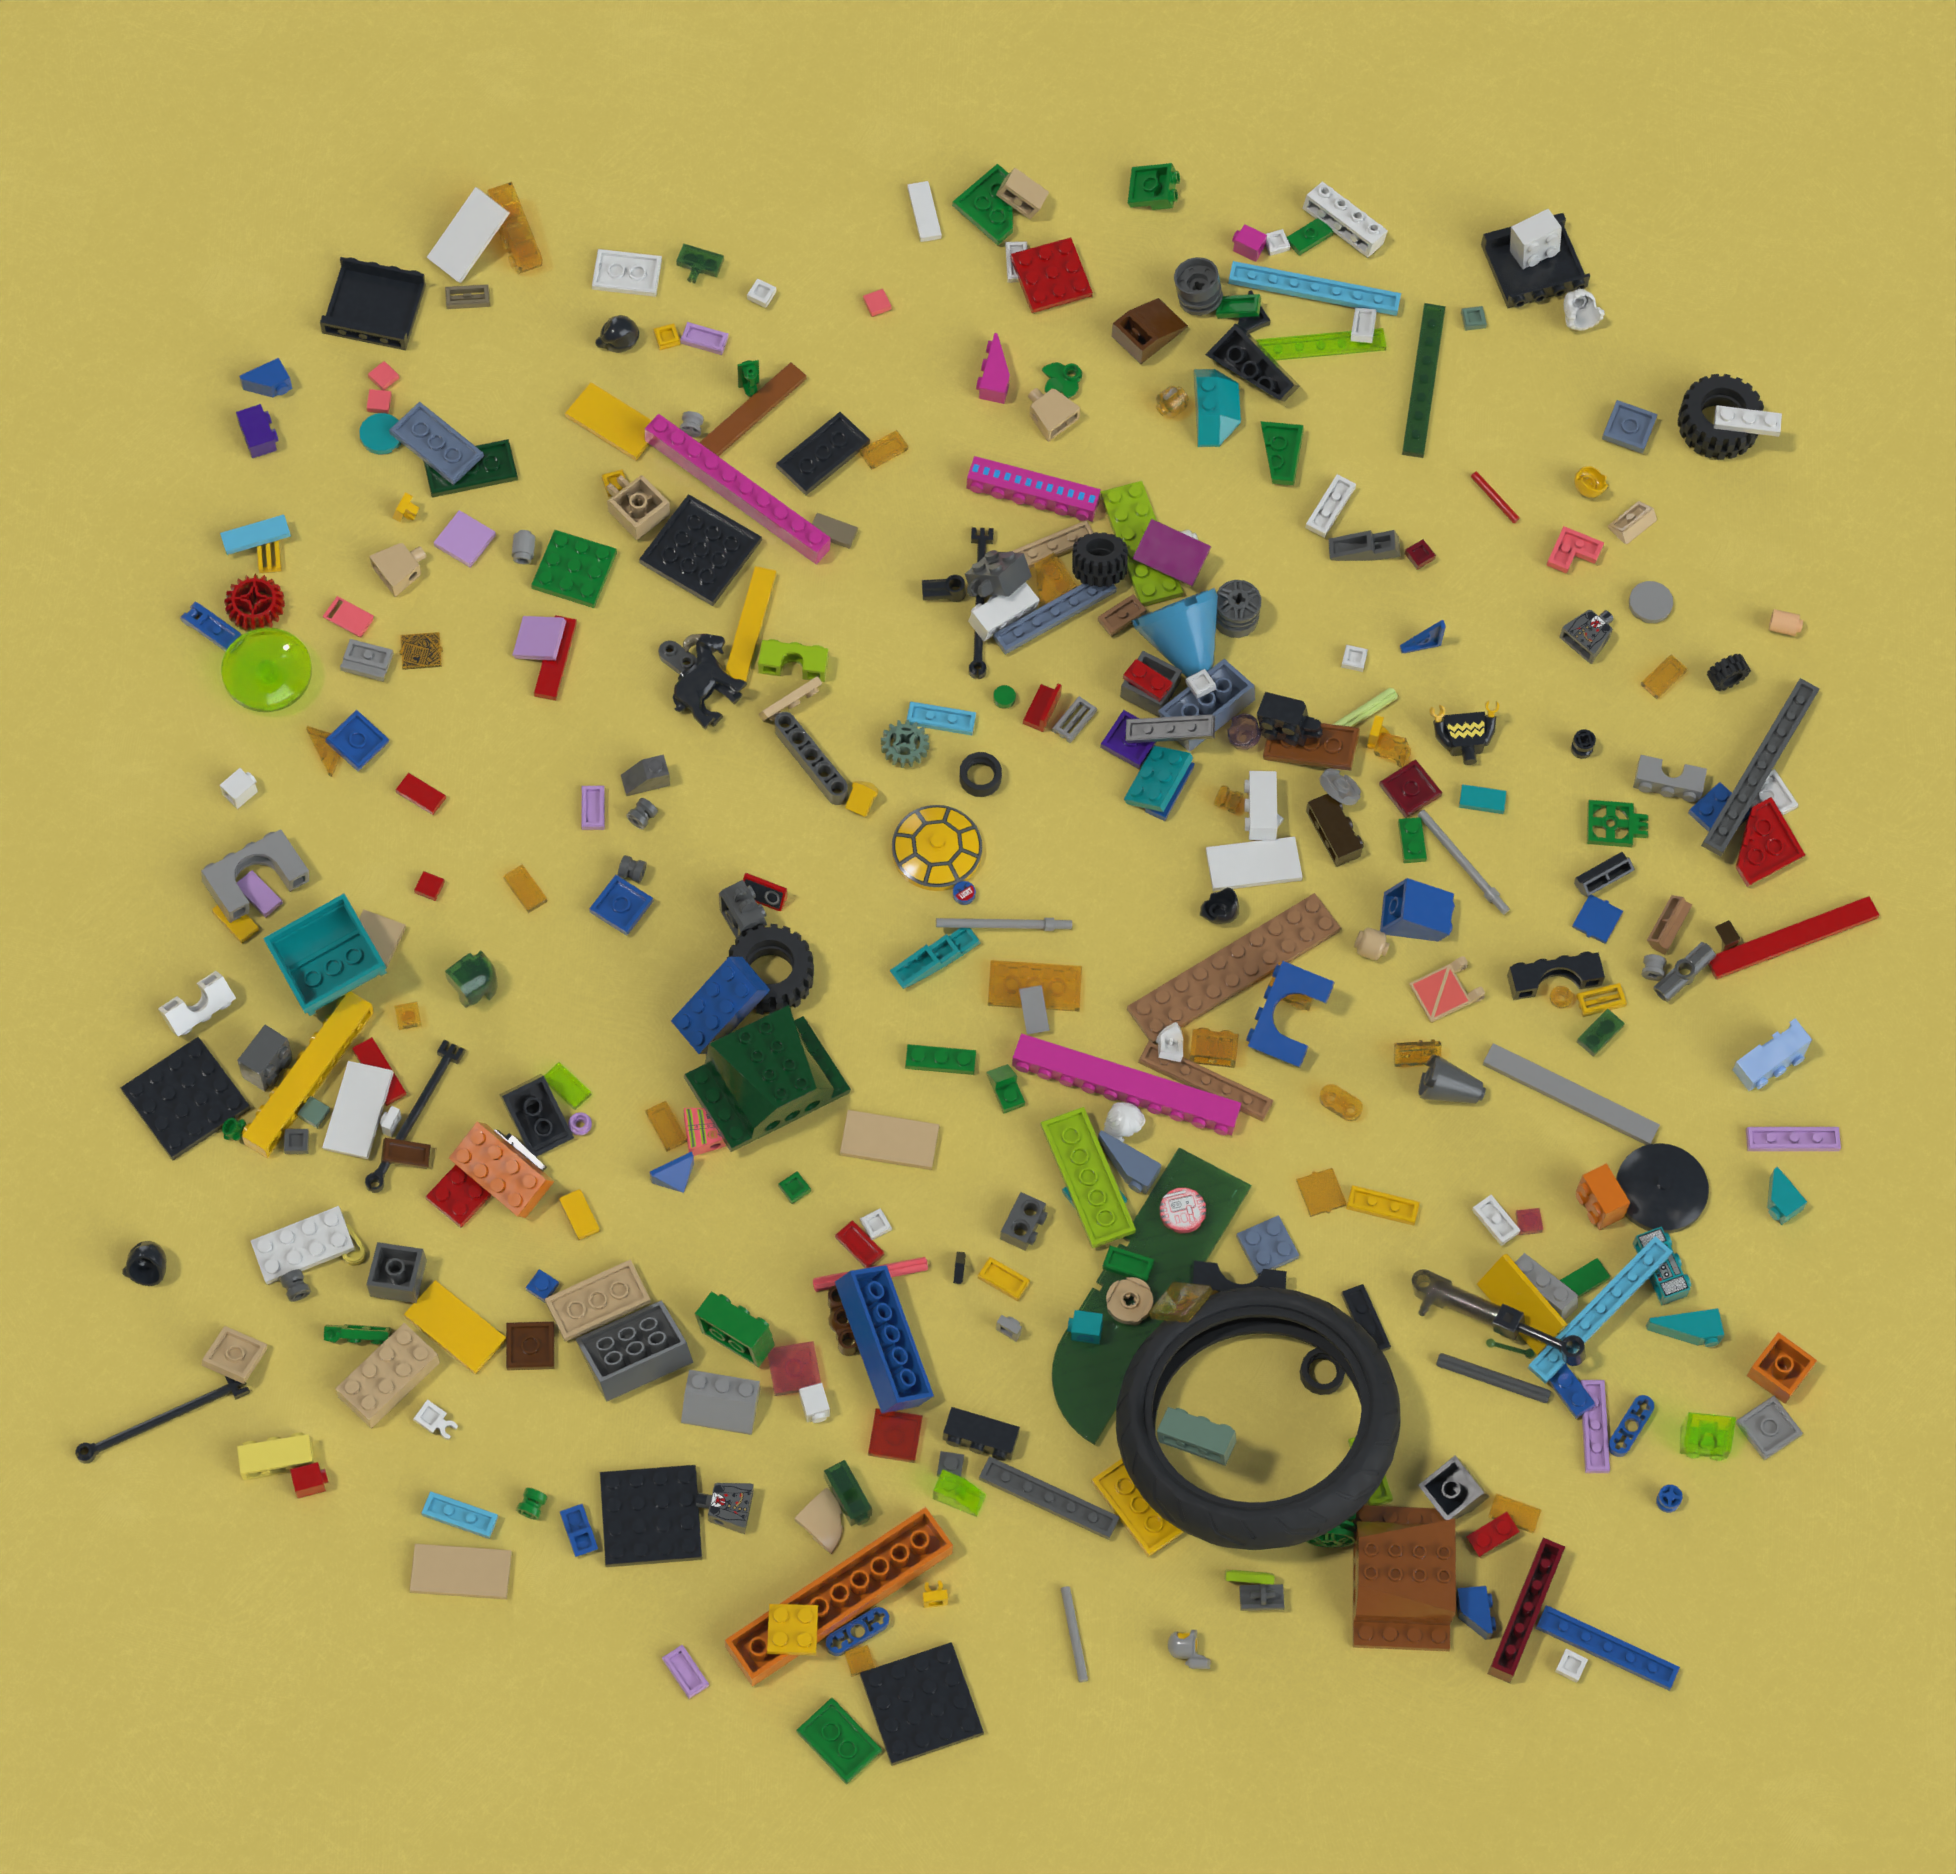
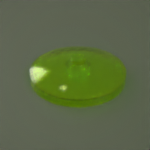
(266, 669)

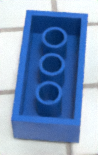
(720, 1004)

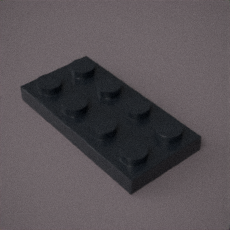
(822, 453)

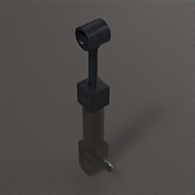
(1502, 1318)

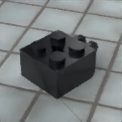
(1286, 720)

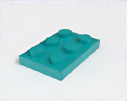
(1158, 778)

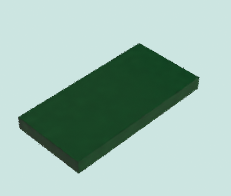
(493, 469)

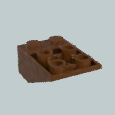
(1147, 329)

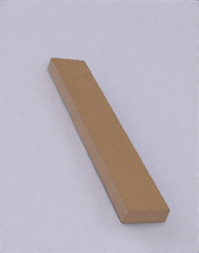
(1201, 1078)

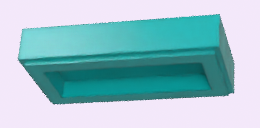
(1482, 799)

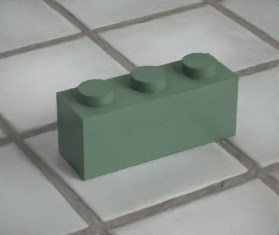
(1197, 1435)

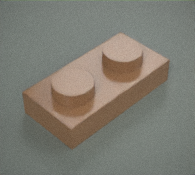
(1121, 615)

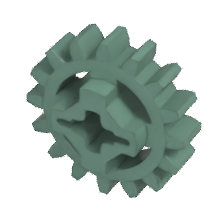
(908, 736)

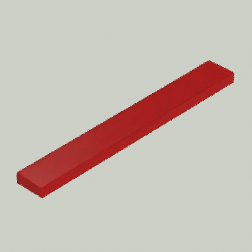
(1793, 937)

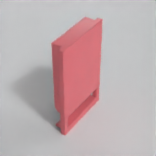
(349, 617)

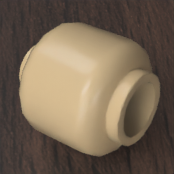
(1371, 944)

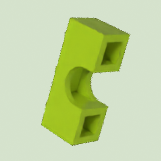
(777, 654)

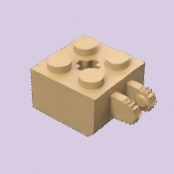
(637, 505)

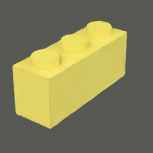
(274, 1456)

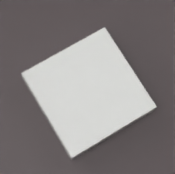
(1775, 788)

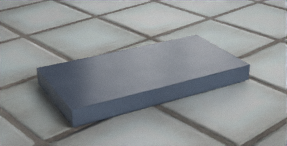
(436, 443)

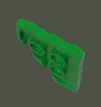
(986, 209)

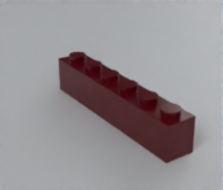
(1526, 1610)

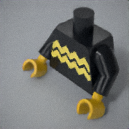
(1465, 732)

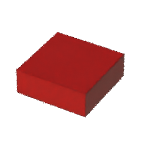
(429, 886)

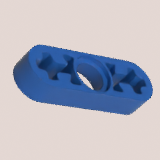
(1628, 1416)
(876, 1628)

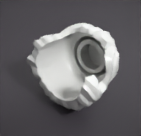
(1581, 310)
(1123, 1120)

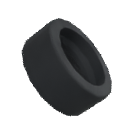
(985, 759)
(1310, 1384)

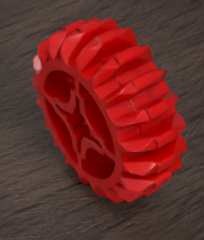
(243, 596)

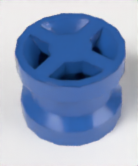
(1671, 1493)

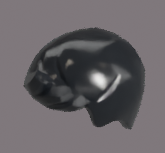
(1221, 907)

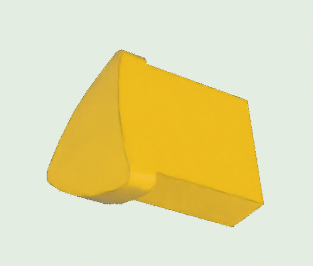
(1375, 732)
(861, 797)

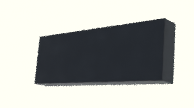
(1363, 1312)

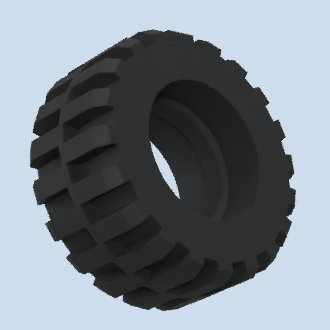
(1700, 432)
(787, 946)

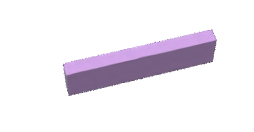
(1793, 1139)
(1595, 1429)

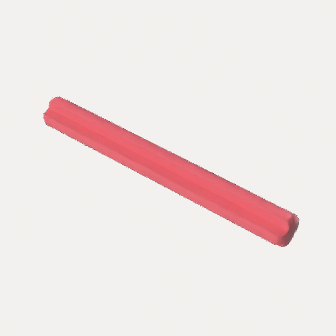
(895, 1269)

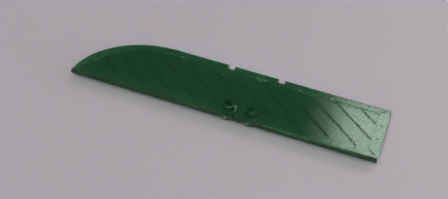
(1091, 1374)

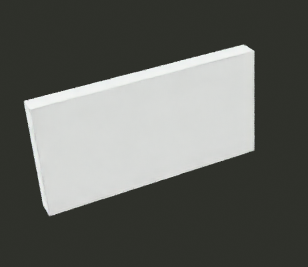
(468, 235)
(1254, 863)
(358, 1110)

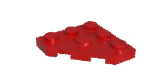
(1766, 843)

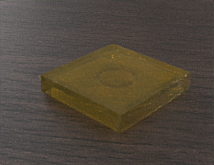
(1180, 1302)

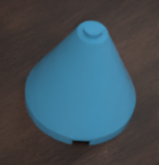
(1184, 631)

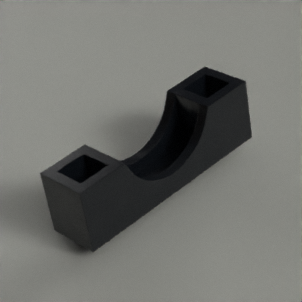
(1583, 970)
(1209, 1274)

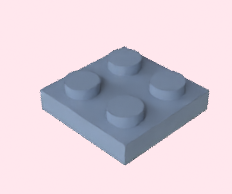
(1629, 426)
(1267, 1245)

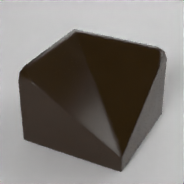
(1728, 935)

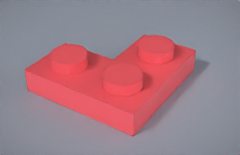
(1572, 544)

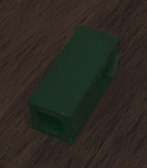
(848, 1493)

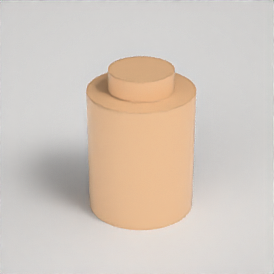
(1785, 622)

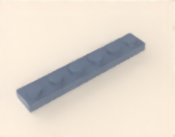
(1050, 615)

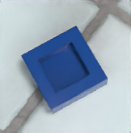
(542, 1285)

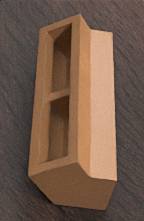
(1669, 924)

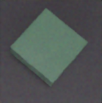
(1473, 318)
(313, 1112)

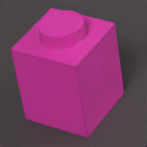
(1249, 242)

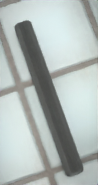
(1492, 1377)

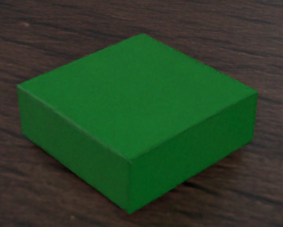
(794, 1187)

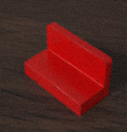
(1042, 707)

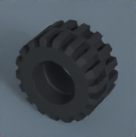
(1099, 559)

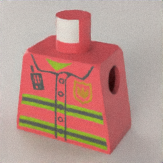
(701, 1132)

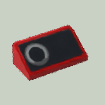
(766, 892)

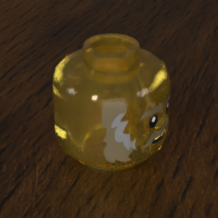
(1172, 401)

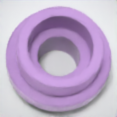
(580, 1117)

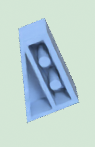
(1773, 1057)

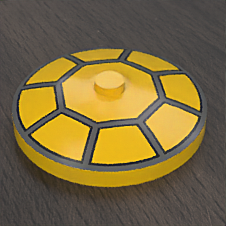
(936, 847)

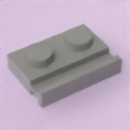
(366, 660)

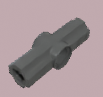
(1694, 962)

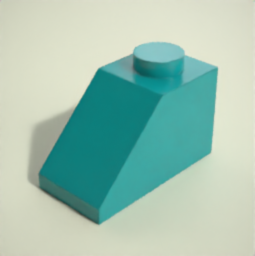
(1783, 1198)

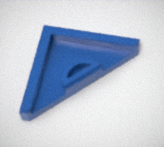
(1426, 639)

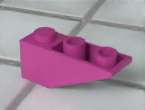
(996, 376)

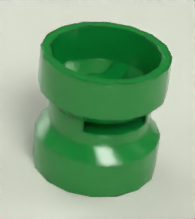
(531, 1503)

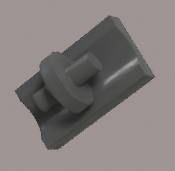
(1261, 1597)

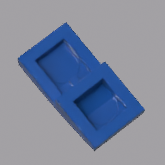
(578, 1530)

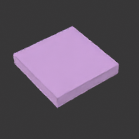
(464, 538)
(539, 638)

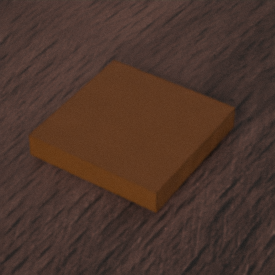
(530, 1345)

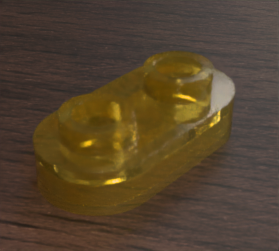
(1342, 1101)

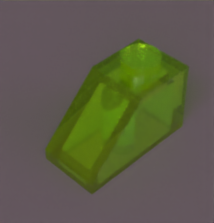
(958, 1493)

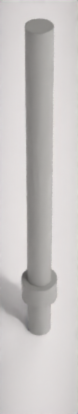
(1491, 894)
(1047, 924)

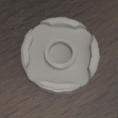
(1651, 602)
(1340, 787)

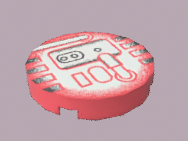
(1182, 1210)

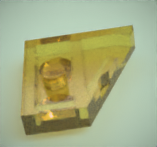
(1052, 579)

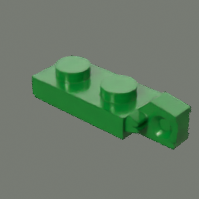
(355, 1333)

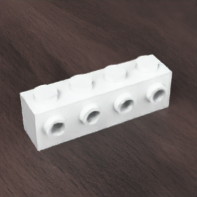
(1345, 219)

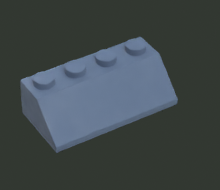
(1231, 696)

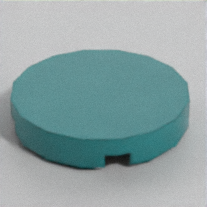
(376, 433)

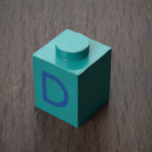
(1086, 1326)

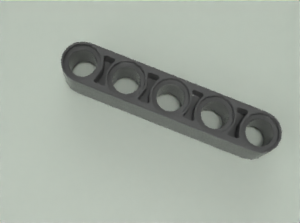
(815, 767)

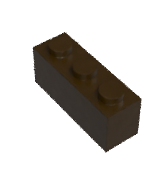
(1334, 829)

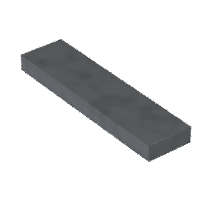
(1170, 728)

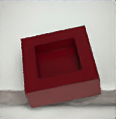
(1420, 554)

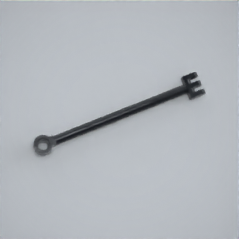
(981, 540)
(447, 1057)
(94, 1448)

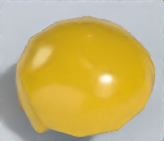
(1590, 482)

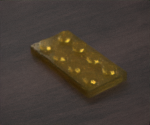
(1059, 984)

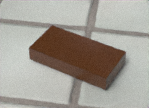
(405, 1153)

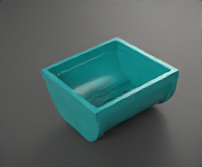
(325, 954)

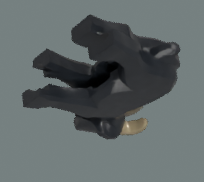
(703, 678)

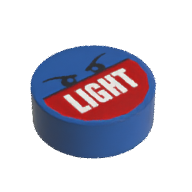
(964, 892)

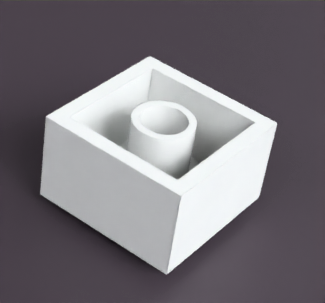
(1535, 239)

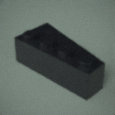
(1249, 360)

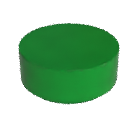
(1004, 696)

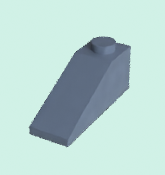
(1133, 1166)

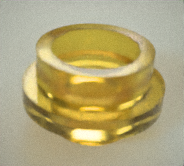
(1563, 991)

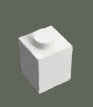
(239, 788)
(814, 1403)

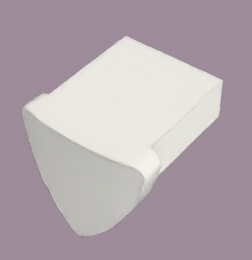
(1170, 1043)

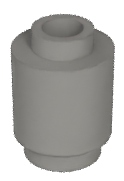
(523, 547)

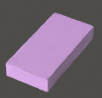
(704, 338)
(593, 808)
(259, 894)
(685, 1671)

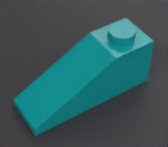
(1692, 1327)

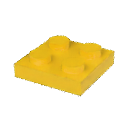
(792, 1629)

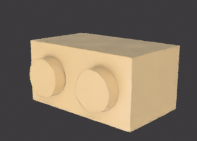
(1022, 193)

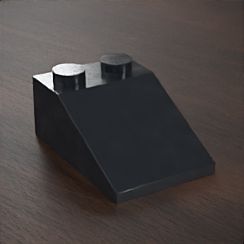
(536, 1115)

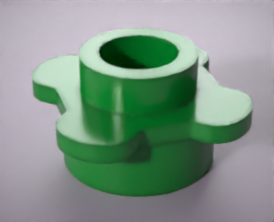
(233, 1128)

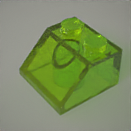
(1707, 1436)

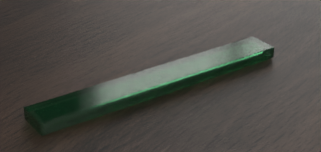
(1423, 380)

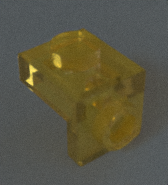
(1393, 748)

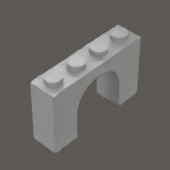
(270, 851)

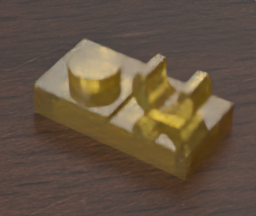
(1415, 1052)

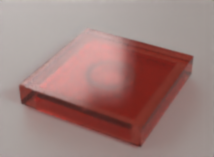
(895, 1435)

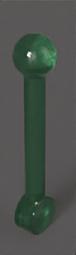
(1529, 1353)

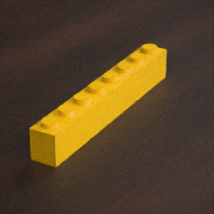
(307, 1074)

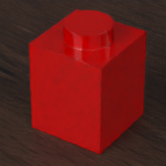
(308, 1480)

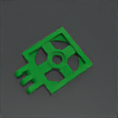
(1634, 823)

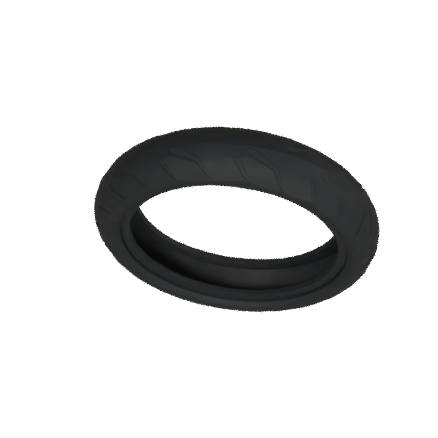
(1271, 1522)

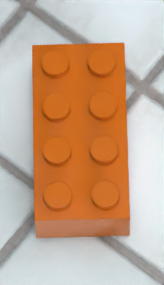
(501, 1169)

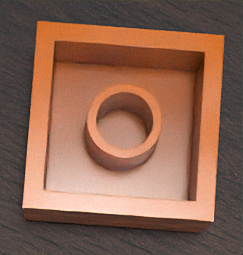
(1602, 1197)
(1781, 1367)

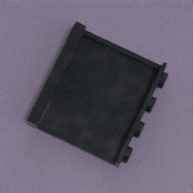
(1546, 279)
(374, 303)

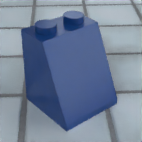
(1417, 911)

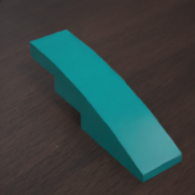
(934, 957)

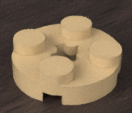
(1123, 1289)

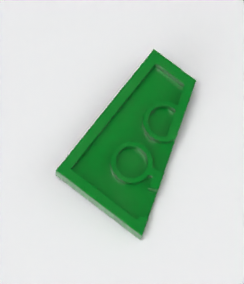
(1283, 450)

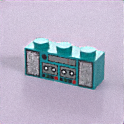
(1668, 1280)

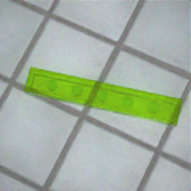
(1320, 345)

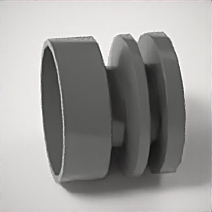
(1198, 286)
(1242, 618)

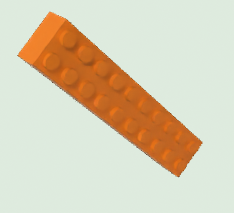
(848, 1589)

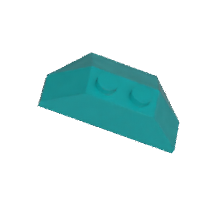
(1216, 407)

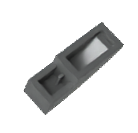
(1365, 546)

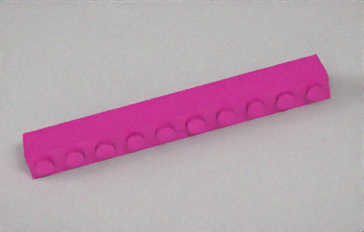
(737, 489)
(1126, 1084)

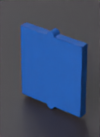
(1597, 918)

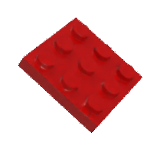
(1051, 275)

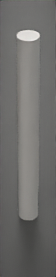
(1074, 1634)

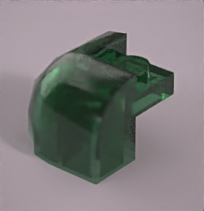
(473, 978)

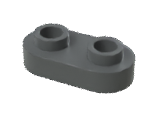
(677, 657)

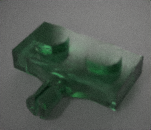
(699, 261)

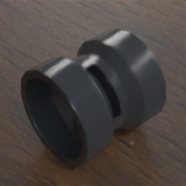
(1583, 744)

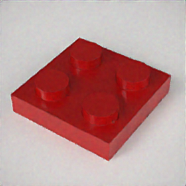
(458, 1196)

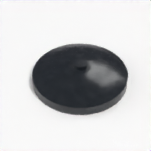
(1663, 1187)

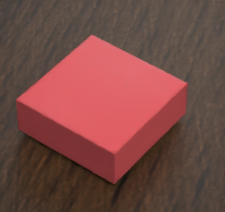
(877, 302)
(383, 376)
(379, 401)

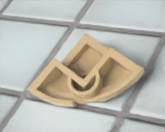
(822, 1520)

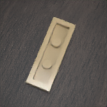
(791, 699)

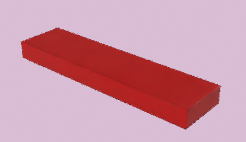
(552, 670)

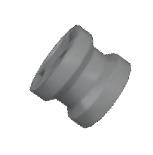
(692, 423)
(1653, 967)

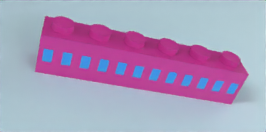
(1033, 489)

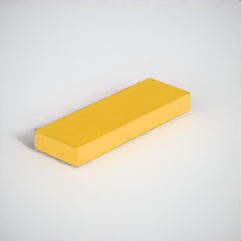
(1382, 1205)

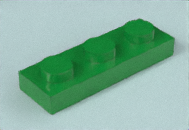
(940, 1059)

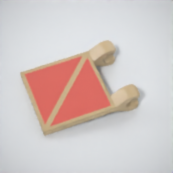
(1443, 993)

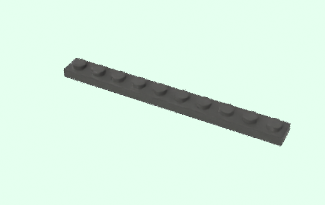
(1760, 767)

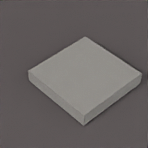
(1769, 1427)

